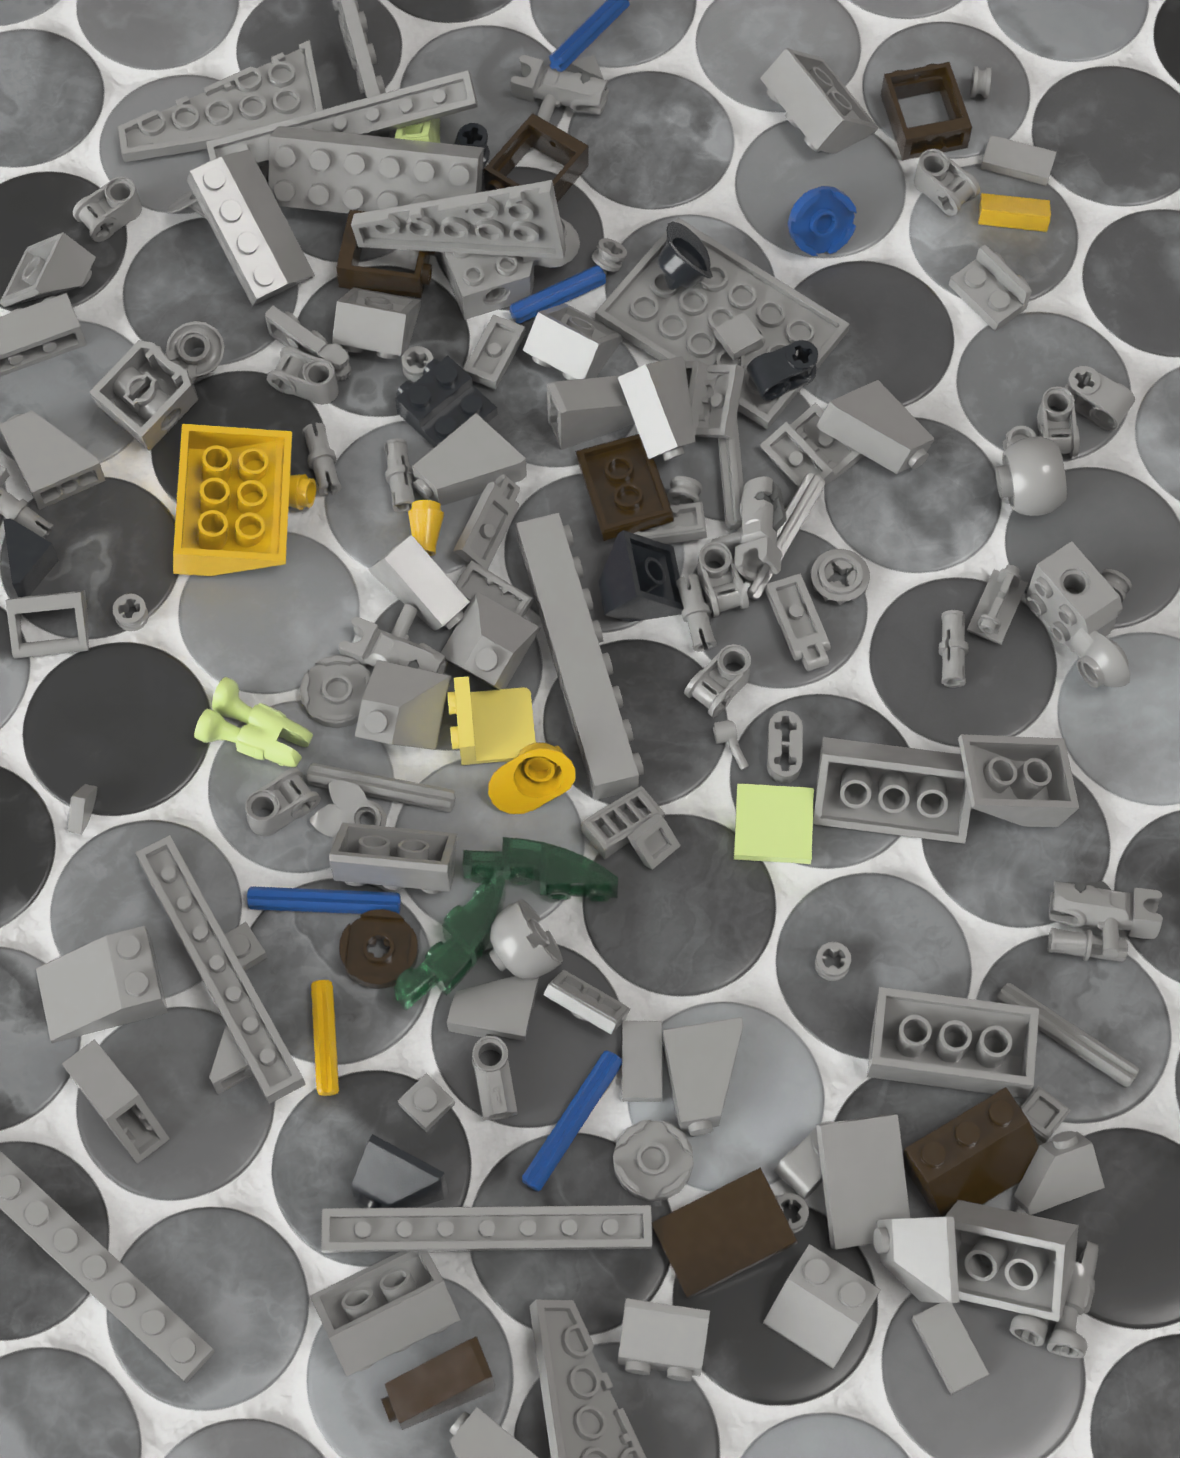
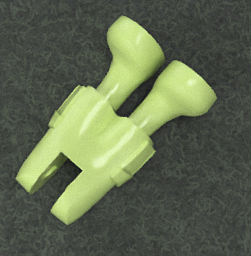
(263, 728)

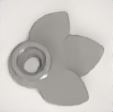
(347, 807)

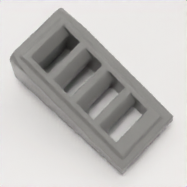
(608, 846)

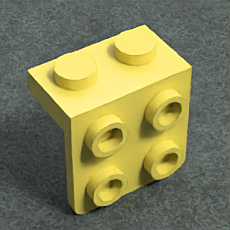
(490, 722)

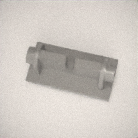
(998, 604)

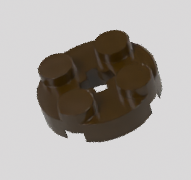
(365, 933)

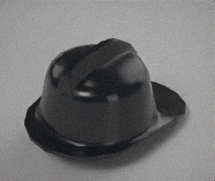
(683, 258)

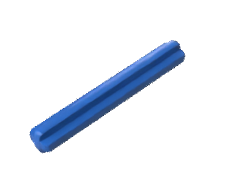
(586, 34)
(321, 900)
(572, 1120)

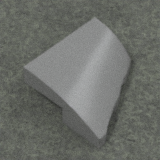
(494, 1008)

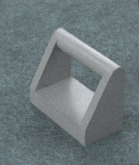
(48, 602)

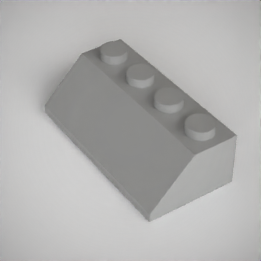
(249, 225)
(892, 790)
(953, 1042)

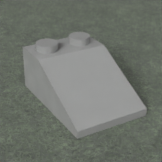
(1019, 778)
(102, 985)

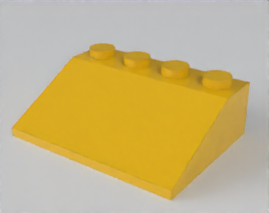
(231, 500)

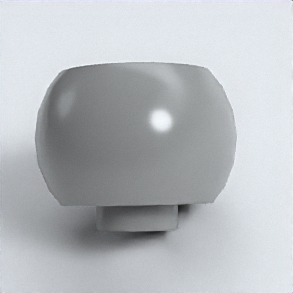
(1032, 476)

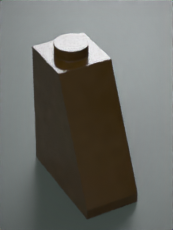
(439, 1385)

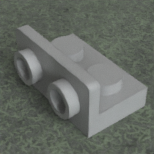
(991, 288)

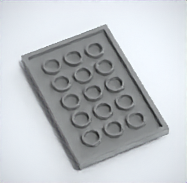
(684, 319)

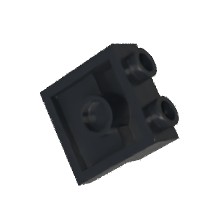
(441, 401)

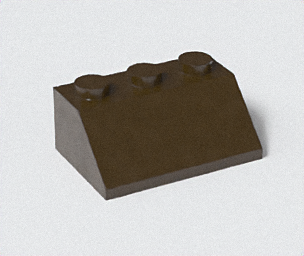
(973, 1154)

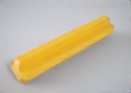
(324, 1038)

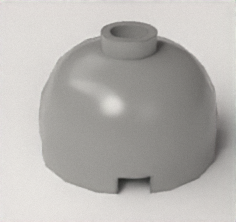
(522, 943)

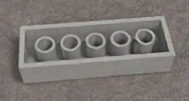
(366, 171)

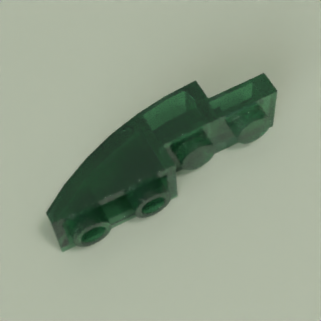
(557, 868)
(466, 937)

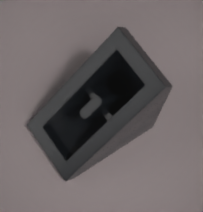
(29, 557)

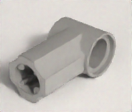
(494, 1081)

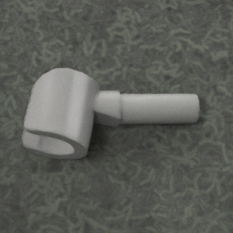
(726, 732)

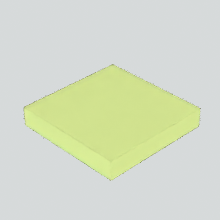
(774, 823)

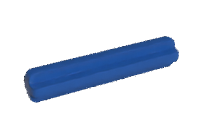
(557, 294)

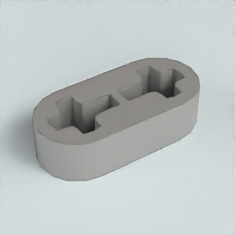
(793, 747)

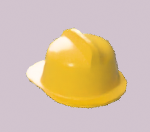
(531, 779)

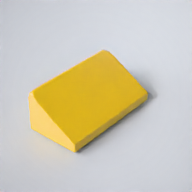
(1014, 212)

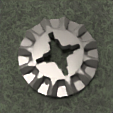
(843, 562)

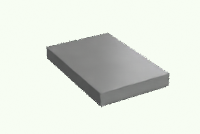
(862, 1177)

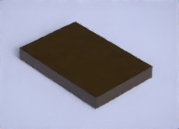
(624, 487)
(724, 1233)

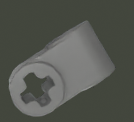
(947, 182)
(108, 208)
(299, 373)
(1099, 398)
(1062, 425)
(721, 586)
(715, 684)
(286, 797)
(802, 1166)

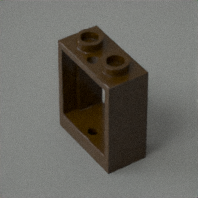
(943, 135)
(547, 139)
(379, 280)

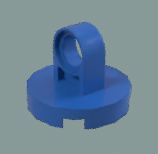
(822, 220)

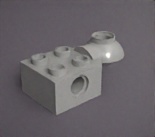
(497, 281)
(154, 389)
(1080, 613)

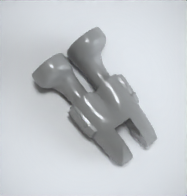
(1064, 1338)

